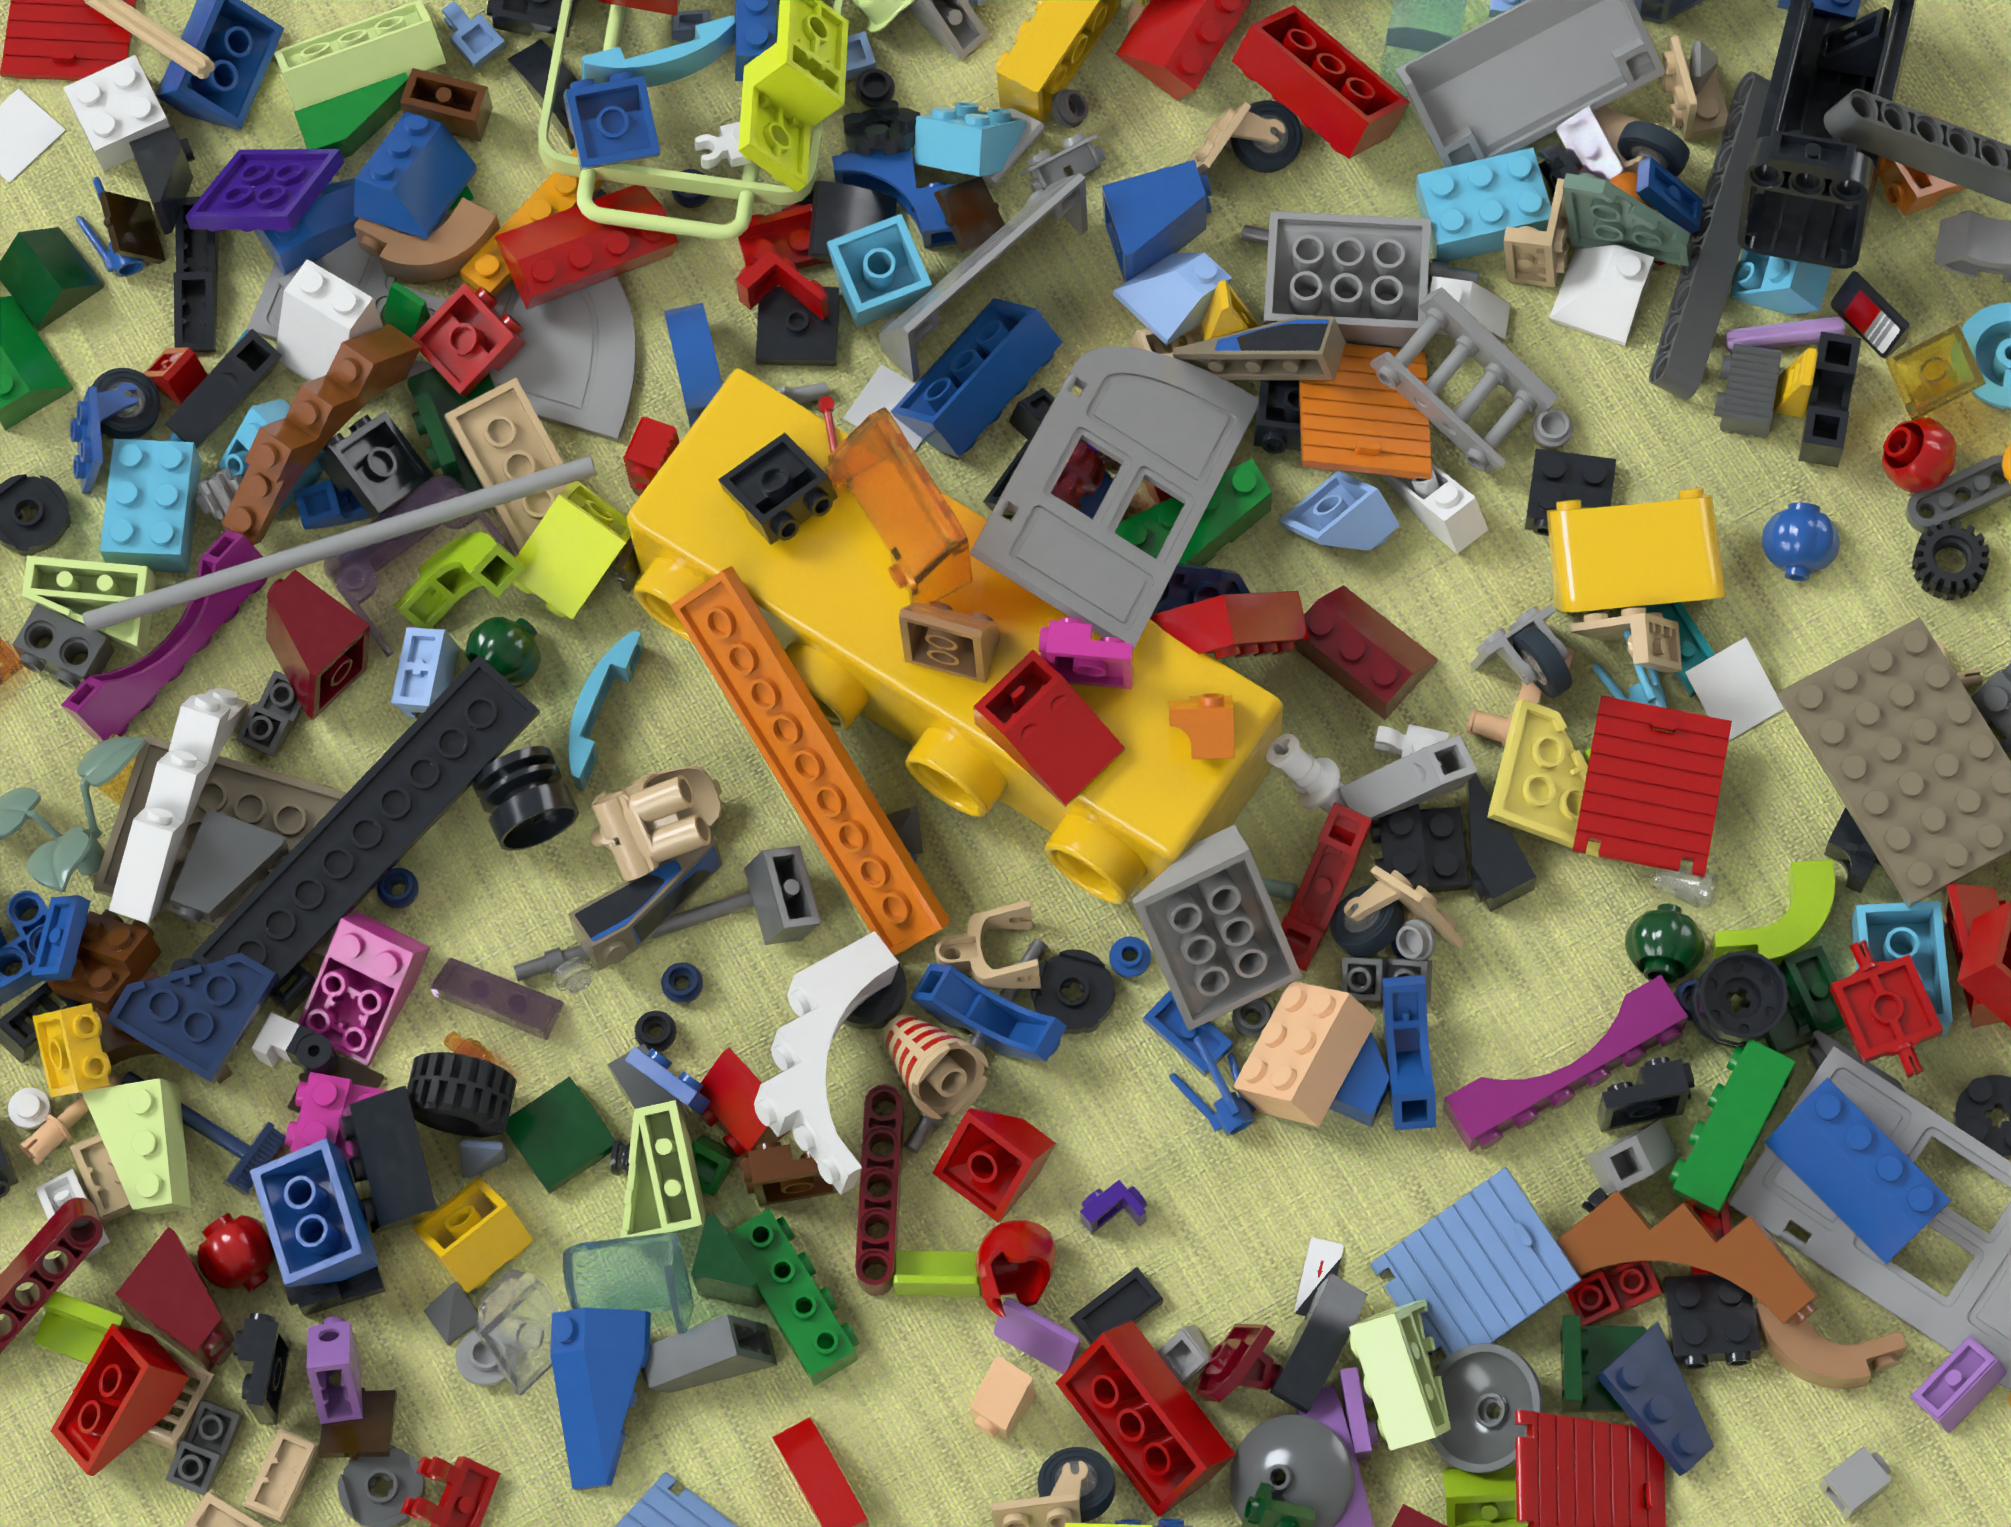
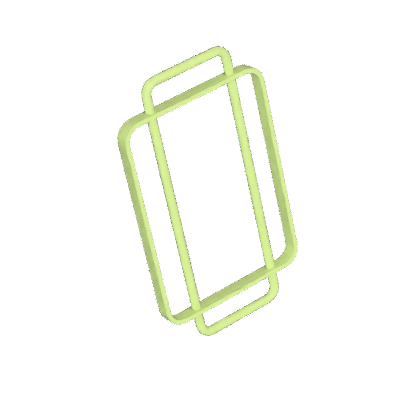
(745, 190)

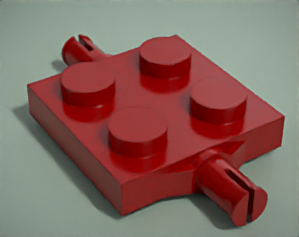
(1886, 1008)

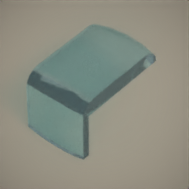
(1417, 29)
(631, 1275)

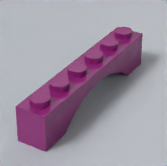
(112, 699)
(1494, 1105)

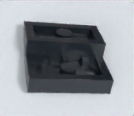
(842, 210)

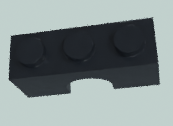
(1829, 399)

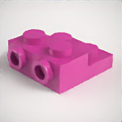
(1083, 661)
(321, 1107)

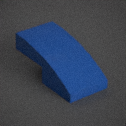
(325, 506)

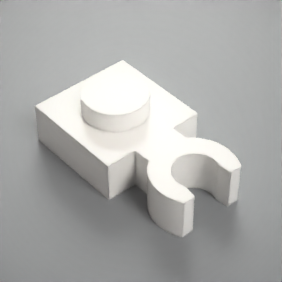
(722, 147)

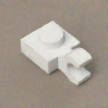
(1393, 742)

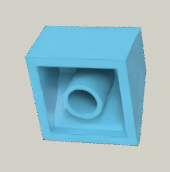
(878, 270)

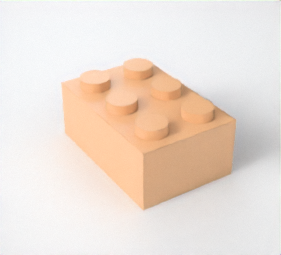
(1304, 1053)

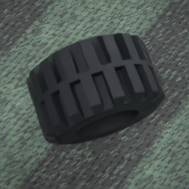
(460, 1094)

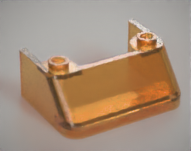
(904, 507)

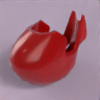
(1016, 1261)

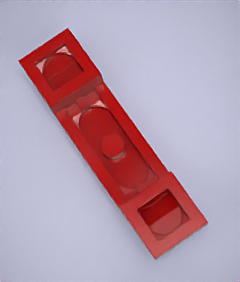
(1325, 881)

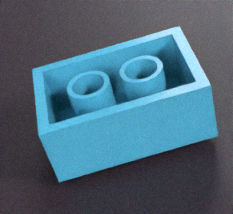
(1478, 201)
(151, 504)
(1897, 931)

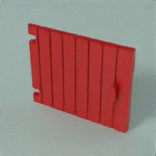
(61, 40)
(1650, 790)
(1586, 1474)

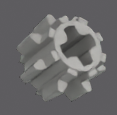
(218, 492)

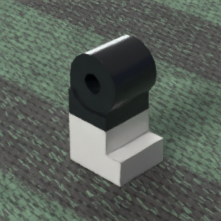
(296, 1045)

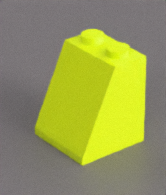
(572, 550)

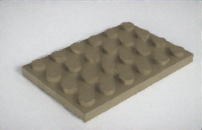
(1908, 759)
(234, 789)

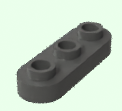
(1943, 504)

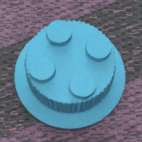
(1990, 342)

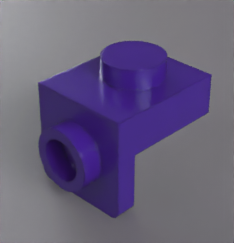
(1103, 1206)

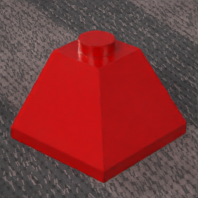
(993, 1160)

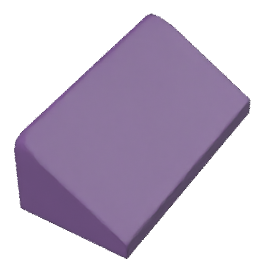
(1037, 1336)
(1959, 1384)

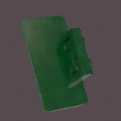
(433, 400)

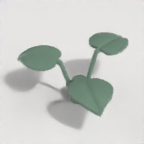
(78, 847)

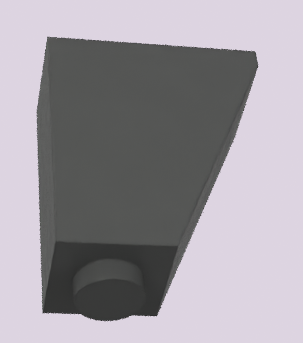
(223, 865)
(709, 1354)

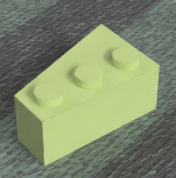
(82, 586)
(145, 1142)
(662, 1174)
(1400, 1375)

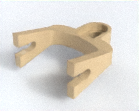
(966, 954)

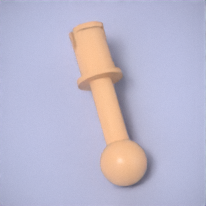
(56, 1129)

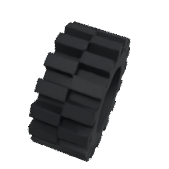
(1954, 537)

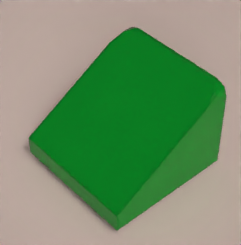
(405, 310)
(712, 1163)

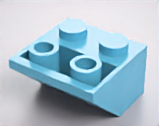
(966, 139)
(1780, 283)
(240, 445)

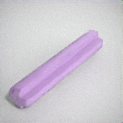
(1784, 333)

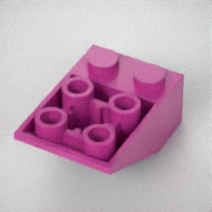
(363, 985)

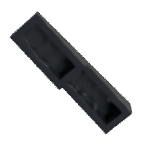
(195, 284)

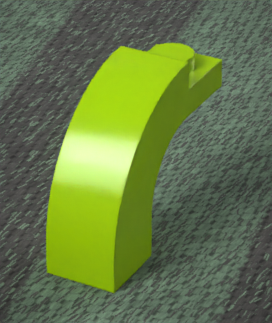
(453, 572)
(1811, 899)

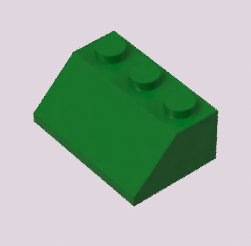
(27, 369)

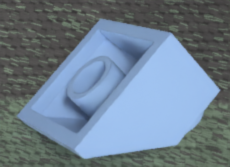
(1172, 293)
(1342, 515)

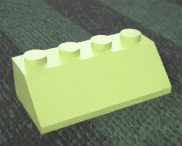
(360, 55)

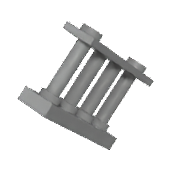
(1499, 366)

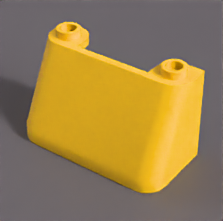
(1635, 553)

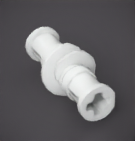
(1311, 777)

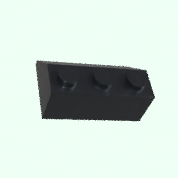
(387, 1160)

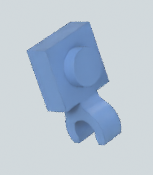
(472, 38)

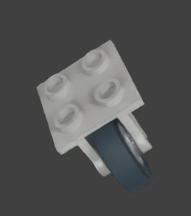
(1535, 655)

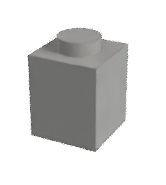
(1856, 1482)

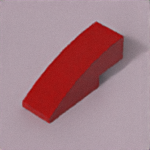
(819, 1477)

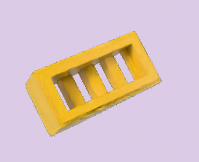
(1795, 385)

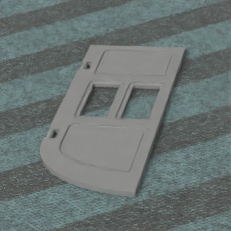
(575, 352)
(1161, 426)
(1982, 1295)

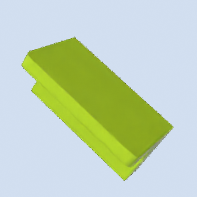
(936, 1273)
(74, 1327)
(1480, 1498)

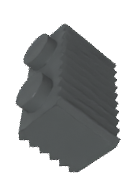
(1749, 390)

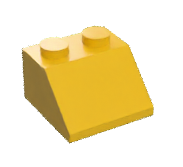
(473, 1234)

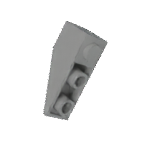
(1411, 779)

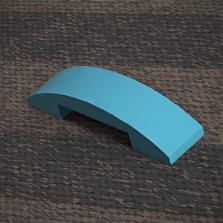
(666, 64)
(616, 663)

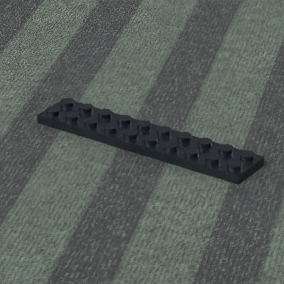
(374, 823)

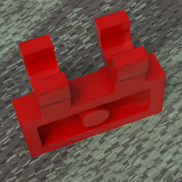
(465, 1495)

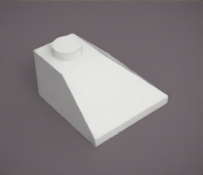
(1603, 292)

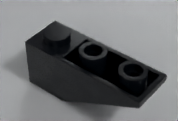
(224, 389)

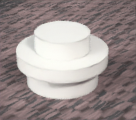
(29, 1108)

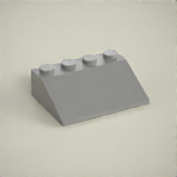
(1351, 269)
(1215, 929)

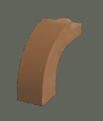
(439, 255)
(1823, 1361)

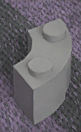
(1974, 244)

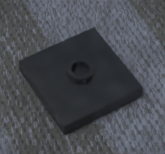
(794, 334)

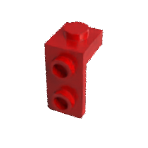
(769, 271)

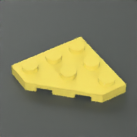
(1540, 777)

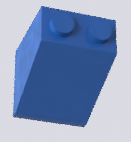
(1155, 215)

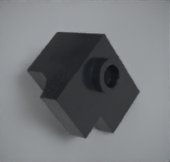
(1852, 851)

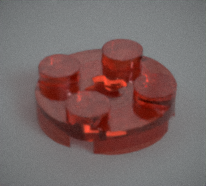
(1081, 475)

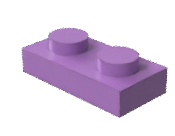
(1362, 1432)

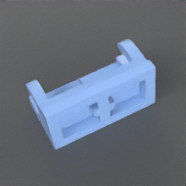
(424, 669)

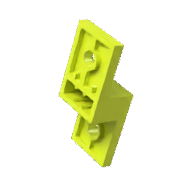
(793, 89)

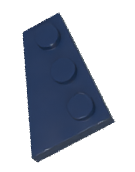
(1657, 1399)

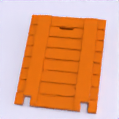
(1363, 423)

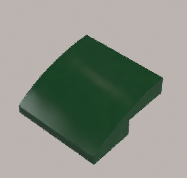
(1809, 1001)
(559, 1135)

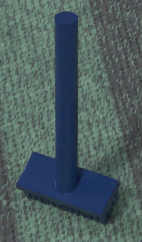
(251, 1156)

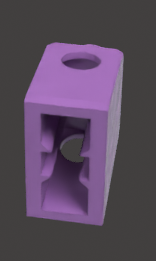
(330, 1350)

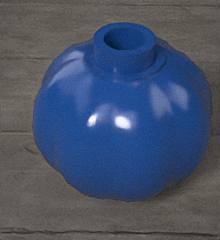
(1800, 540)

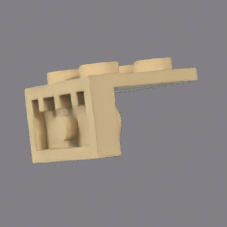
(1694, 114)
(1537, 255)
(1652, 641)

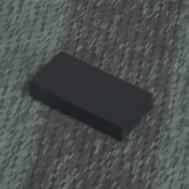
(1123, 1302)

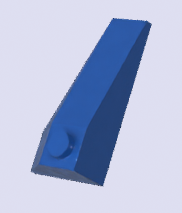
(318, 232)
(595, 1373)

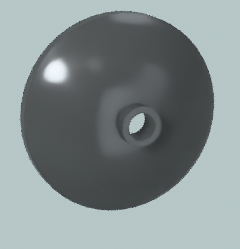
(1473, 1385)
(1310, 1455)

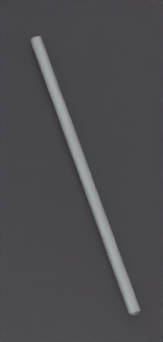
(339, 544)

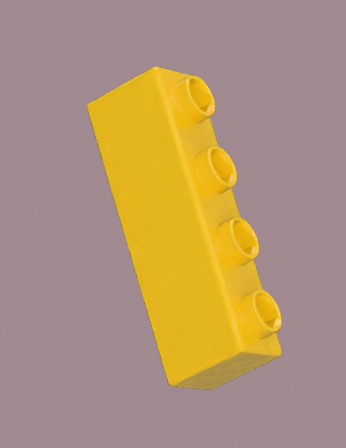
(841, 629)

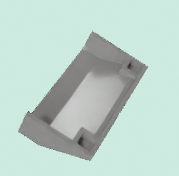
(1527, 74)
(902, 333)

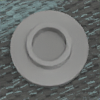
(476, 1362)

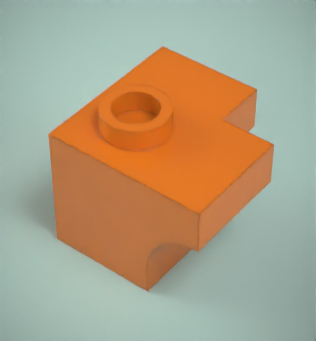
(1207, 723)

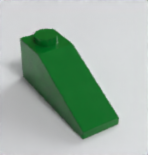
(351, 117)

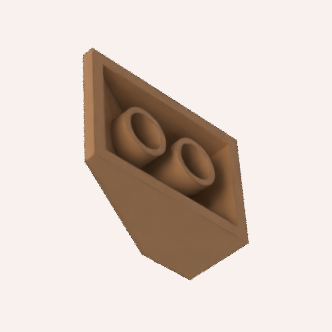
(948, 639)

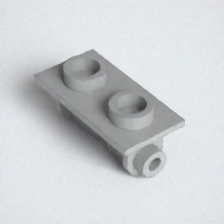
(1077, 154)

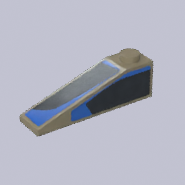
(1275, 351)
(633, 911)

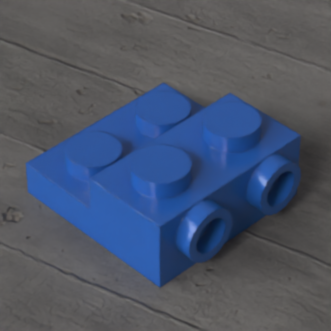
(611, 121)

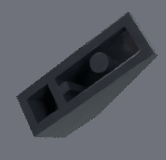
(533, 69)
(165, 172)
(1496, 862)

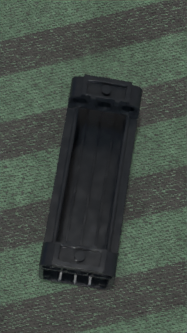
(1802, 186)

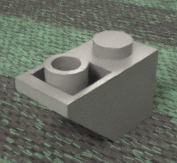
(1632, 1157)

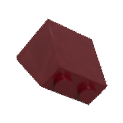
(315, 641)
(176, 1303)

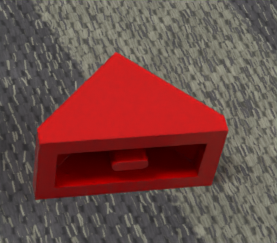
(176, 373)

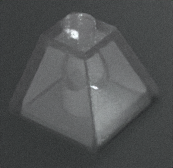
(517, 1327)

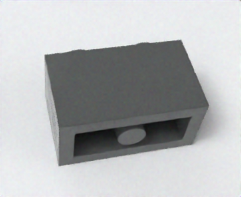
(782, 895)

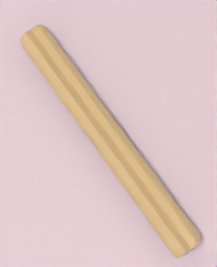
(155, 36)

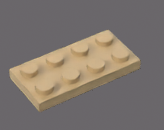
(504, 443)

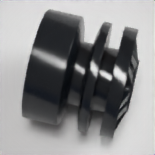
(525, 798)
(1761, 994)

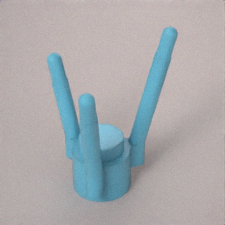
(1644, 692)

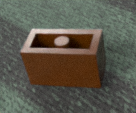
(453, 102)

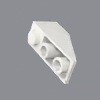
(1443, 507)

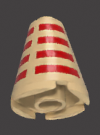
(935, 1065)

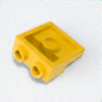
(72, 1050)

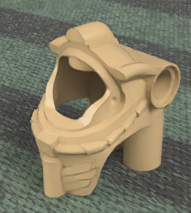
(657, 818)

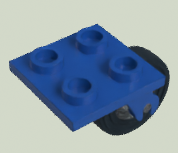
(118, 405)

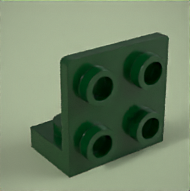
(1583, 1356)

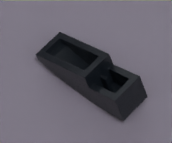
(1318, 1342)

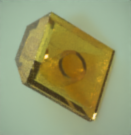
(1935, 372)

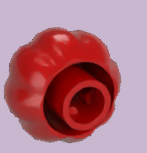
(1919, 455)
(236, 1252)

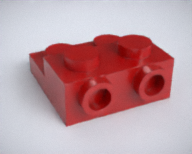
(469, 338)

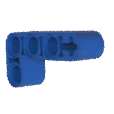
(23, 948)

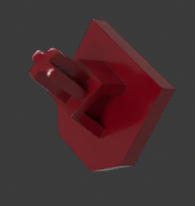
(1238, 1362)

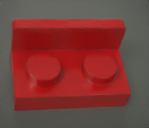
(781, 232)

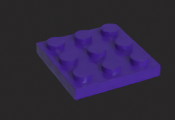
(265, 189)

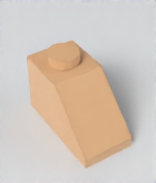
(1002, 1399)

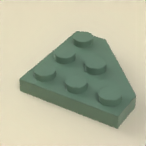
(1609, 216)

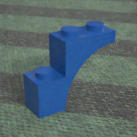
(896, 178)
(996, 1021)

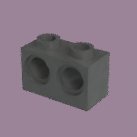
(68, 641)

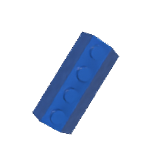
(978, 376)
(1856, 1171)

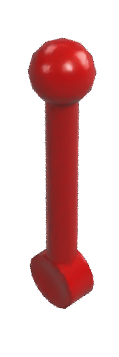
(826, 406)

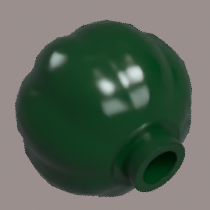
(507, 647)
(1664, 943)

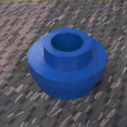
(1133, 968)

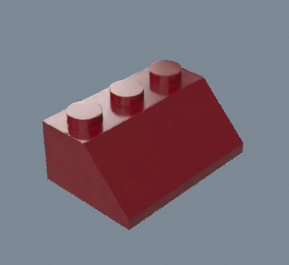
(1363, 651)

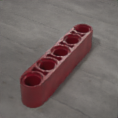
(873, 1171)
(44, 1273)

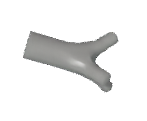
(805, 393)

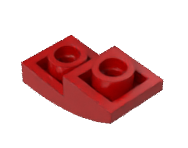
(1614, 1292)

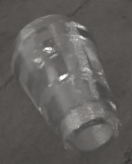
(1687, 887)

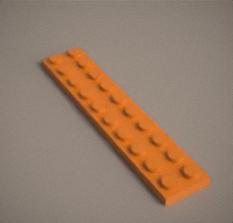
(809, 762)

